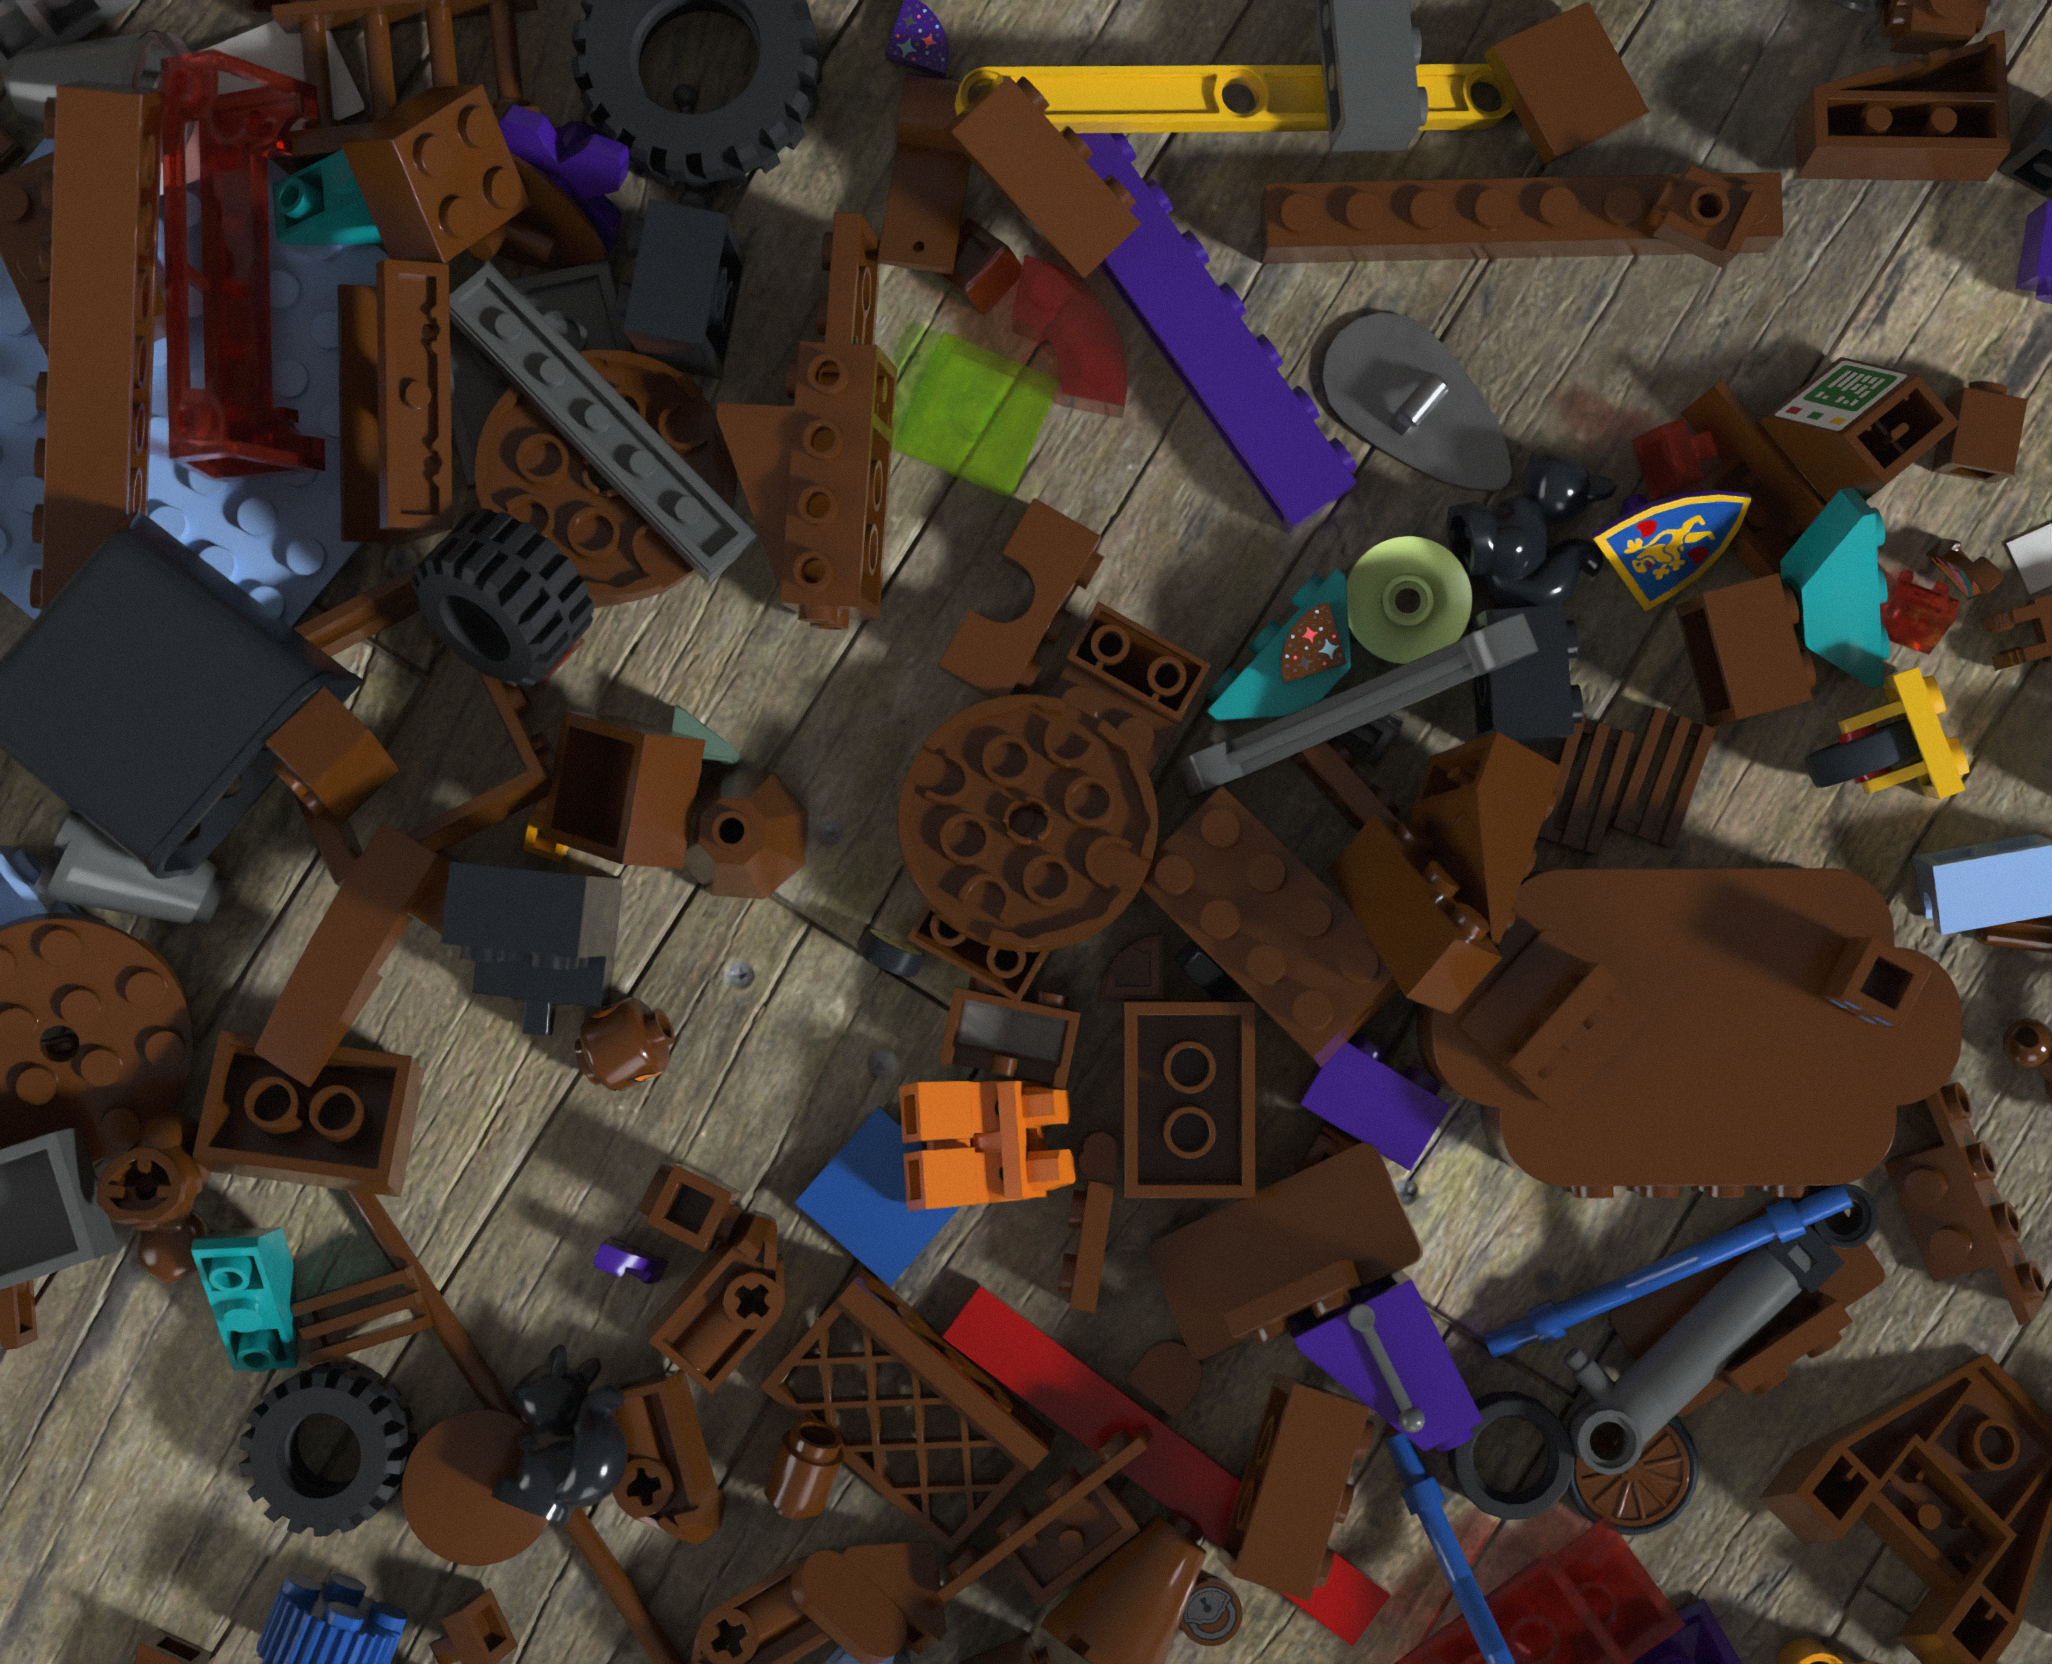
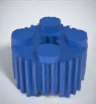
(329, 1624)

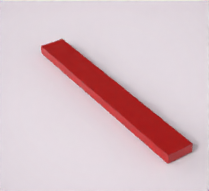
(1168, 1469)

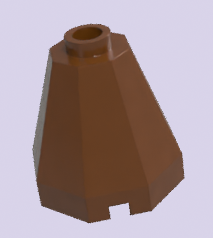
(772, 838)

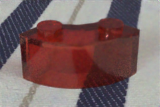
(1075, 334)

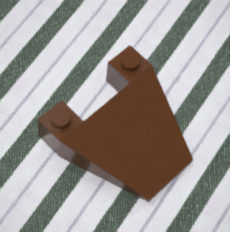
(1953, 1487)

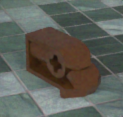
(704, 1321)
(669, 1445)
(773, 1621)

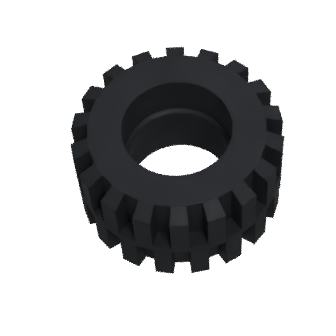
(502, 597)
(291, 1485)

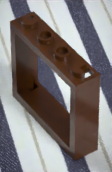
(366, 616)

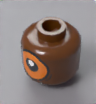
(624, 1044)

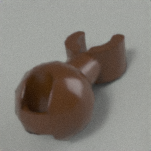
(2030, 1047)

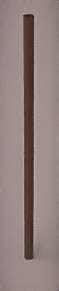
(495, 1398)

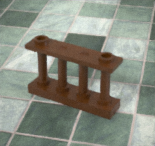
(314, 17)

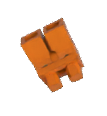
(973, 1150)

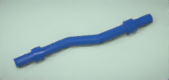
(1784, 1221)
(1424, 1498)

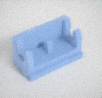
(1986, 883)

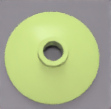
(1413, 565)

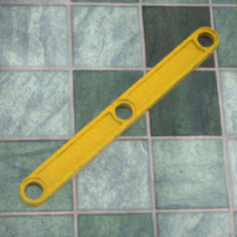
(1192, 101)

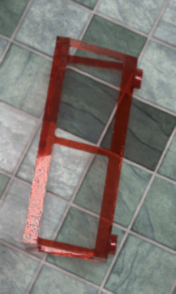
(234, 415)

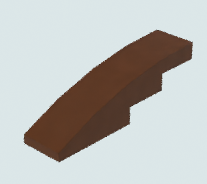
(346, 953)

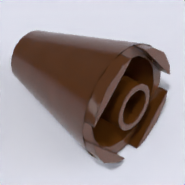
(1134, 1598)

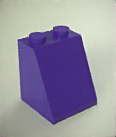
(1414, 1352)

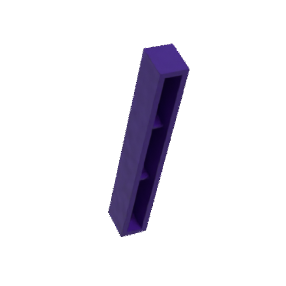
(1216, 354)

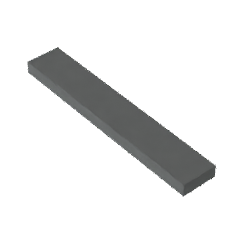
(599, 422)

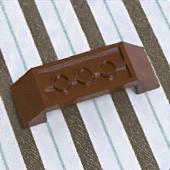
(1113, 675)

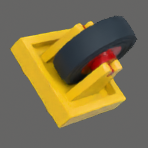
(1916, 734)

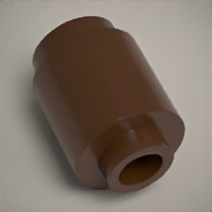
(804, 1469)

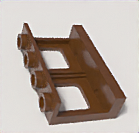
(395, 404)

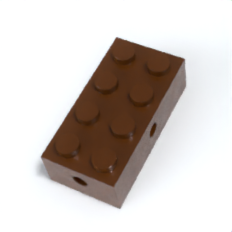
(1270, 926)

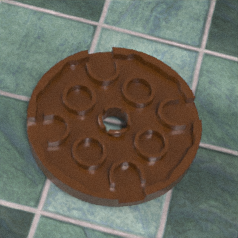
(544, 480)
(1005, 885)
(128, 1023)

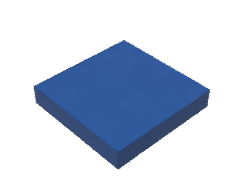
(864, 1200)

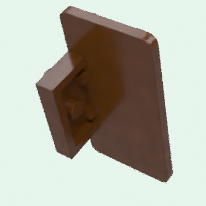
(1285, 1253)
(1803, 1328)

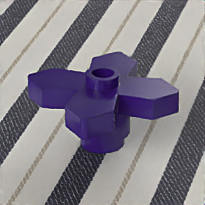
(574, 159)

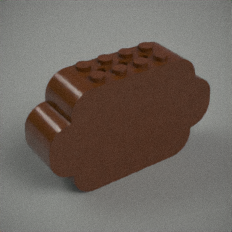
(1737, 1052)

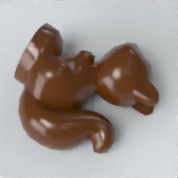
(157, 1193)

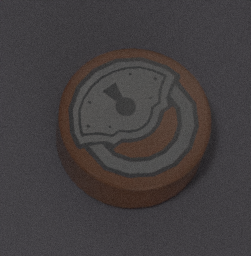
(1212, 1612)

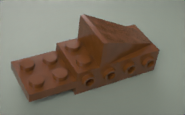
(824, 465)

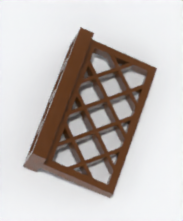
(947, 1373)

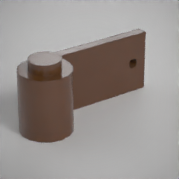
(926, 179)

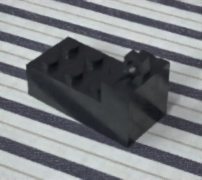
(534, 936)

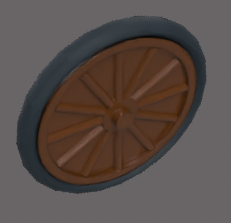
(1647, 1493)

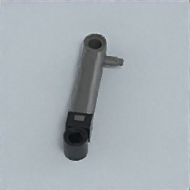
(1708, 1336)

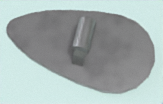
(1414, 402)

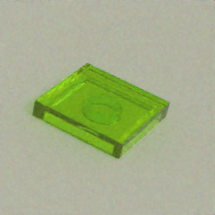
(977, 415)

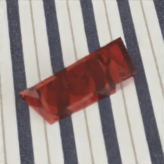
(1568, 1608)

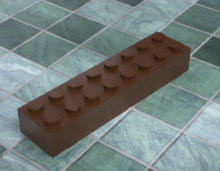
(96, 320)

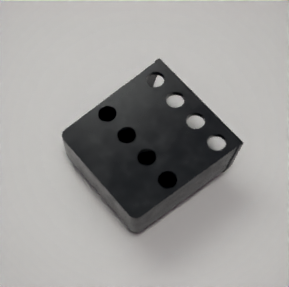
(155, 695)

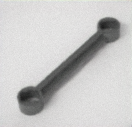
(1426, 676)

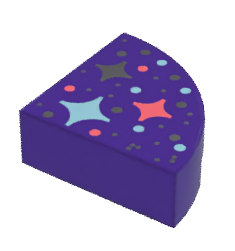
(919, 40)
(620, 1257)

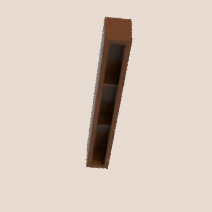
(1486, 218)

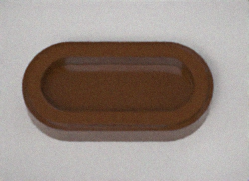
(848, 1607)

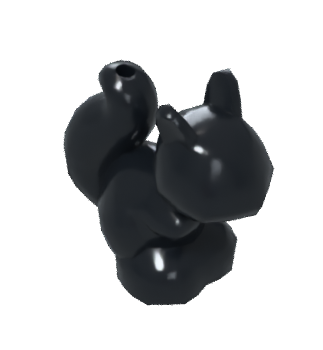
(1511, 541)
(575, 1443)

